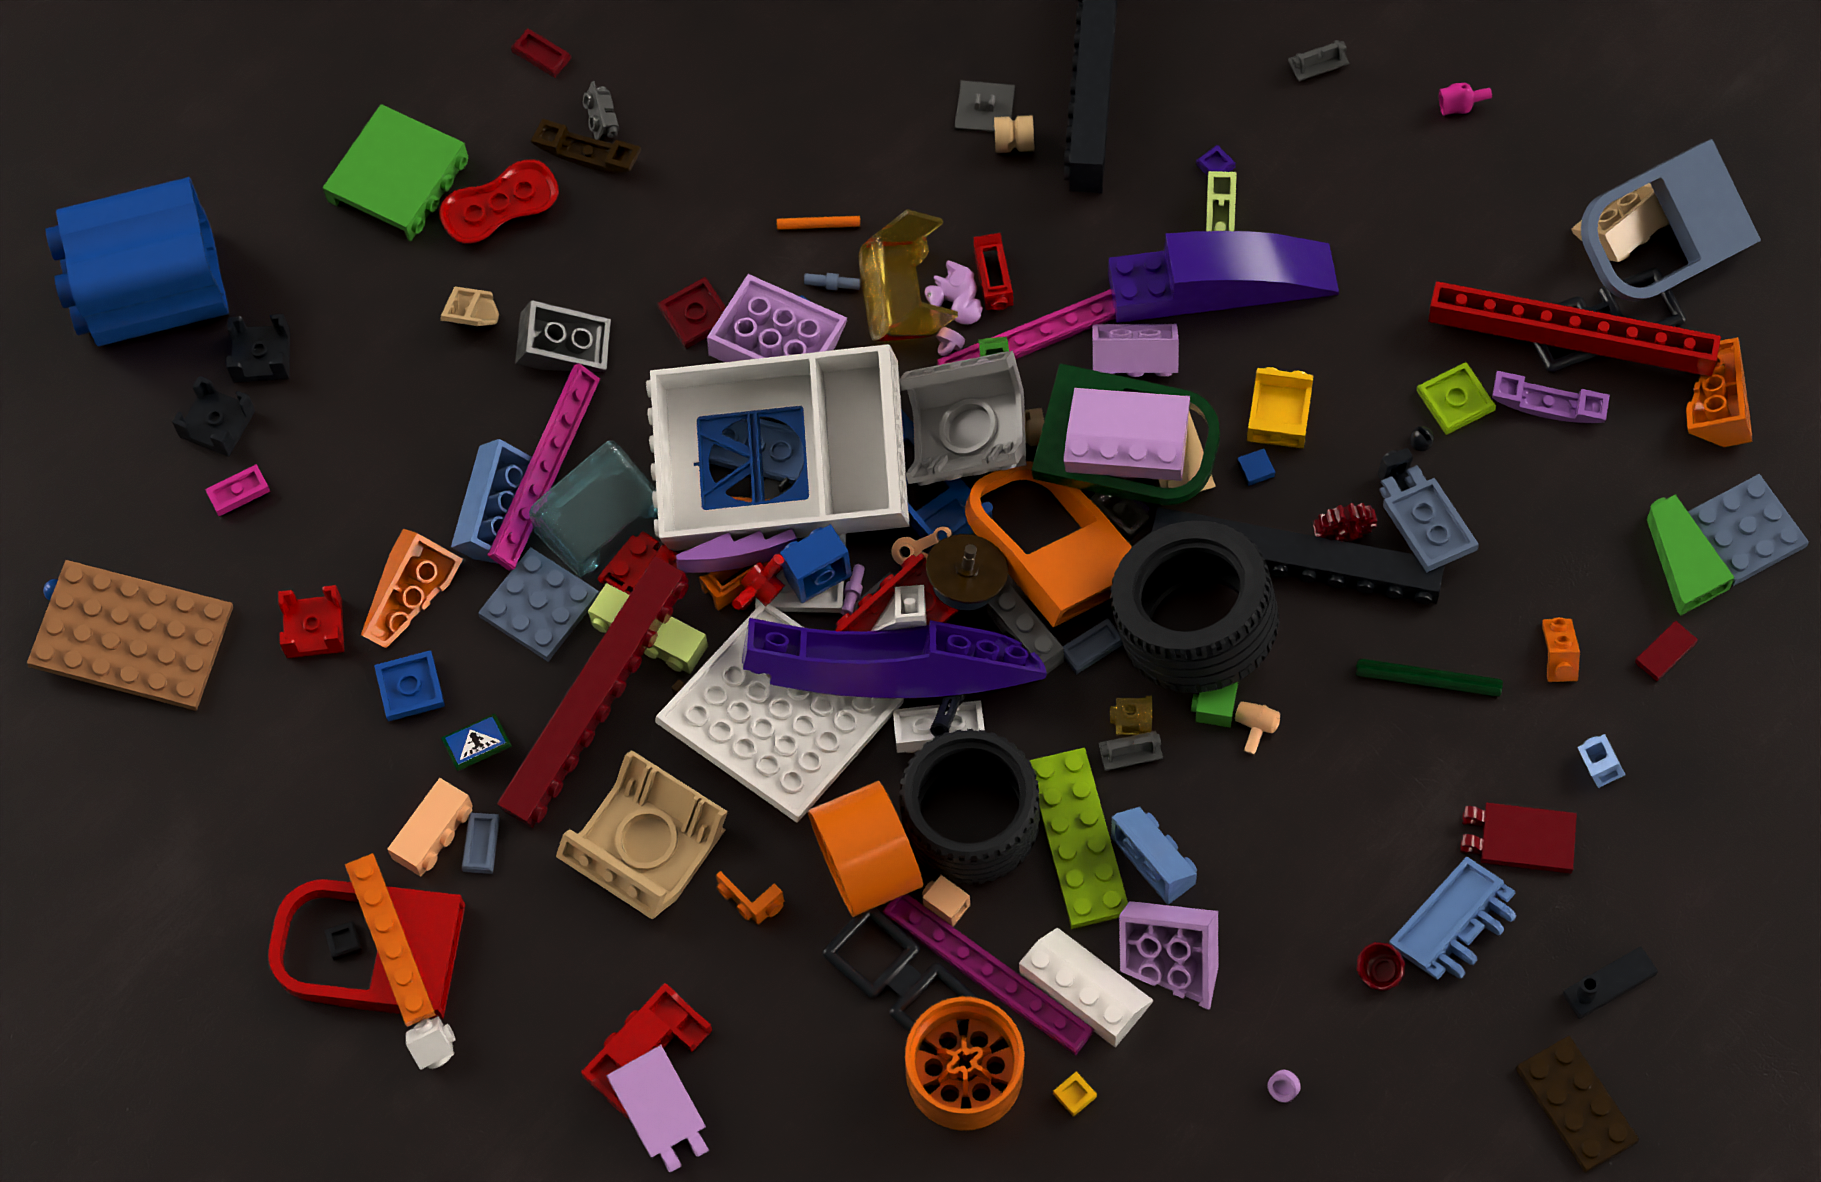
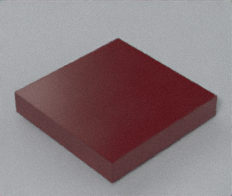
(692, 311)

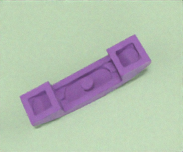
(1550, 402)

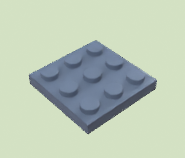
(1749, 528)
(539, 604)

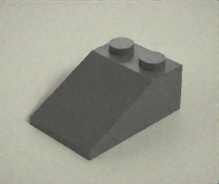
(561, 338)

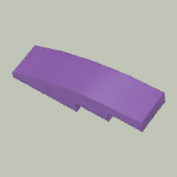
(727, 554)

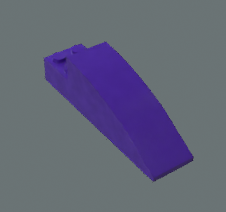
(1219, 272)

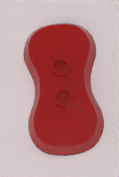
(478, 211)

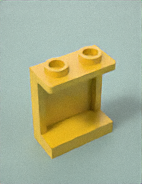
(1280, 407)

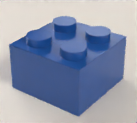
(816, 563)

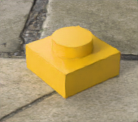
(1074, 1094)

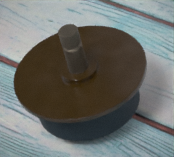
(966, 571)

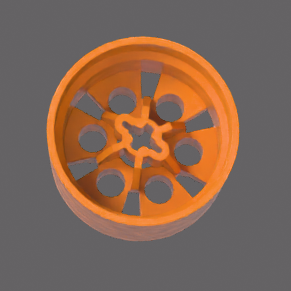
(865, 848)
(984, 1021)

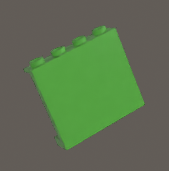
(397, 170)

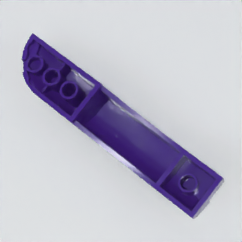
(888, 663)

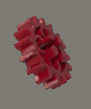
(1346, 522)

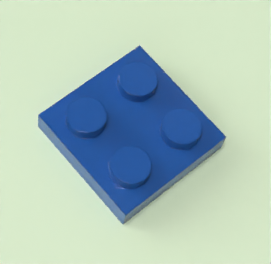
(409, 685)

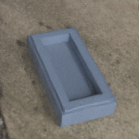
(1092, 646)
(480, 843)

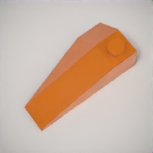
(1720, 402)
(410, 580)

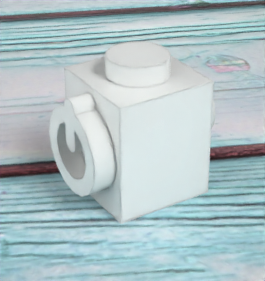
(430, 1043)

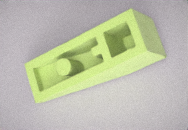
(1221, 201)

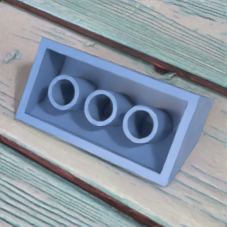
(488, 497)

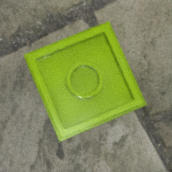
(1456, 398)

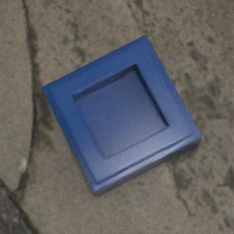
(1256, 467)

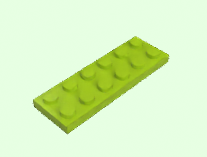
(1079, 838)

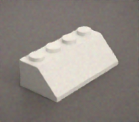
(1084, 985)

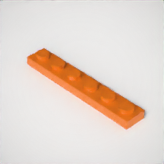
(390, 940)

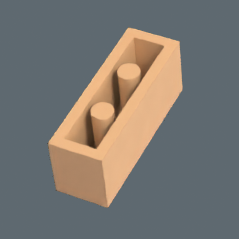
(431, 827)

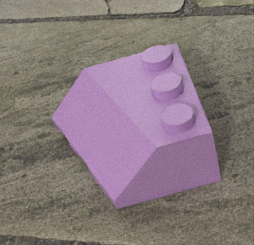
(1171, 948)

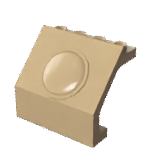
(645, 837)

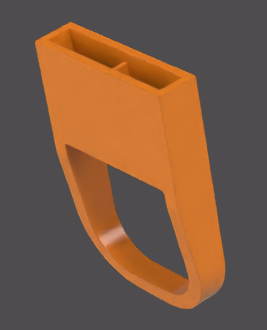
(1067, 573)

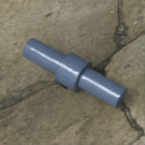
(832, 281)

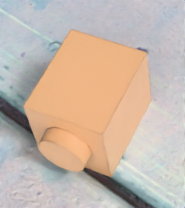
(945, 900)

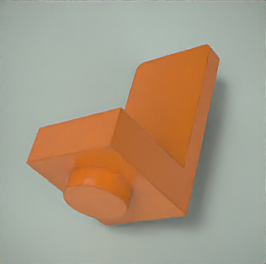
(1562, 650)
(765, 905)

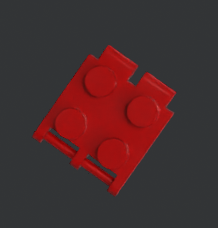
(633, 560)

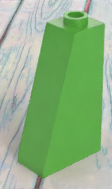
(1687, 557)

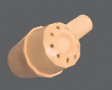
(1259, 719)

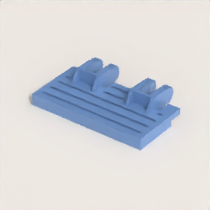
(1452, 913)

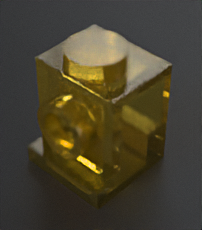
(1132, 724)

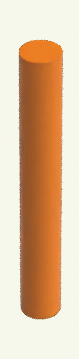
(818, 222)

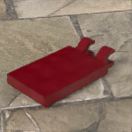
(1522, 837)

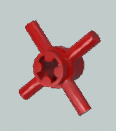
(761, 584)

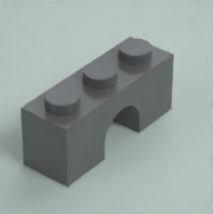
(1015, 617)

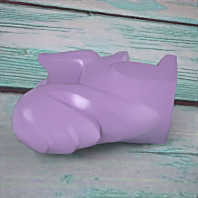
(959, 289)

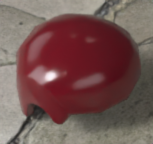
(1380, 966)

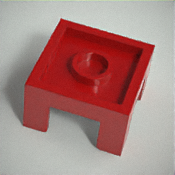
(312, 624)

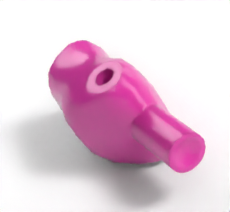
(1460, 98)

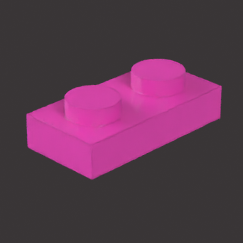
(237, 490)

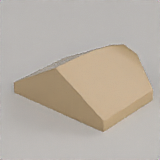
(470, 307)

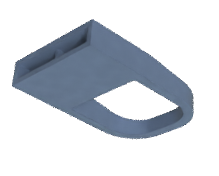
(1699, 207)

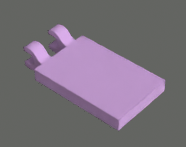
(658, 1106)

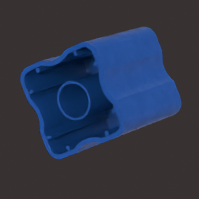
(137, 263)

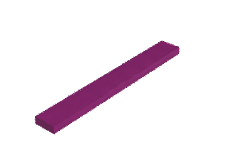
(989, 973)

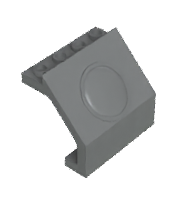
(966, 418)

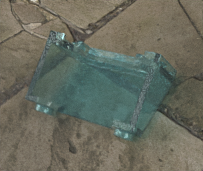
(592, 507)

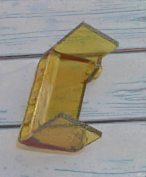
(892, 284)

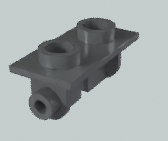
(1319, 60)
(597, 102)
(1131, 750)

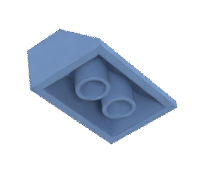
(1153, 853)

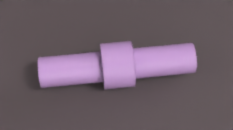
(853, 589)

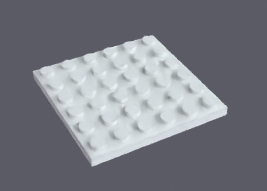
(770, 736)

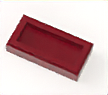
(541, 52)
(1666, 651)

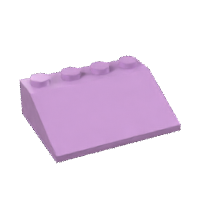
(772, 323)
(1127, 434)

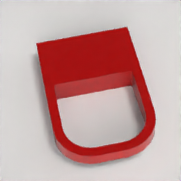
(431, 928)

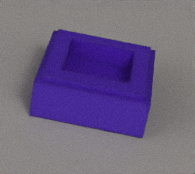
(1215, 160)

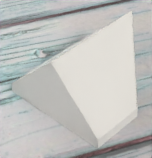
(904, 609)

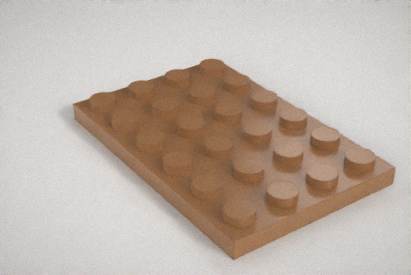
(130, 635)

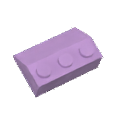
(1135, 349)

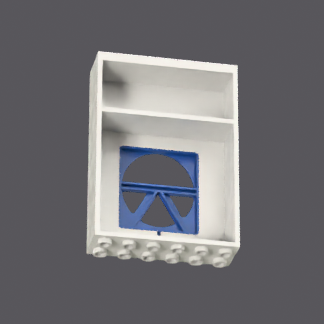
(836, 402)

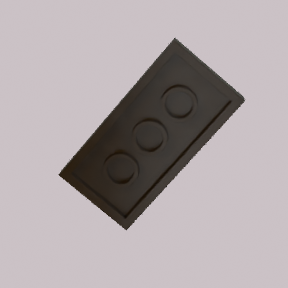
(1577, 1104)

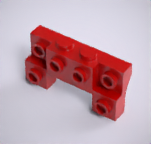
(655, 1024)

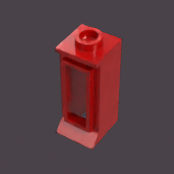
(998, 296)

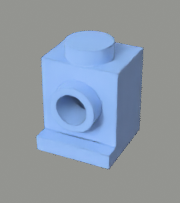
(1602, 770)

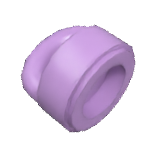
(950, 339)
(1283, 1086)

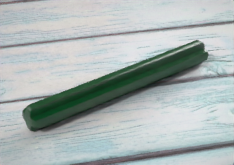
(1429, 677)

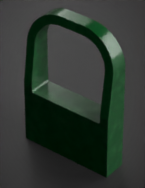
(1049, 457)

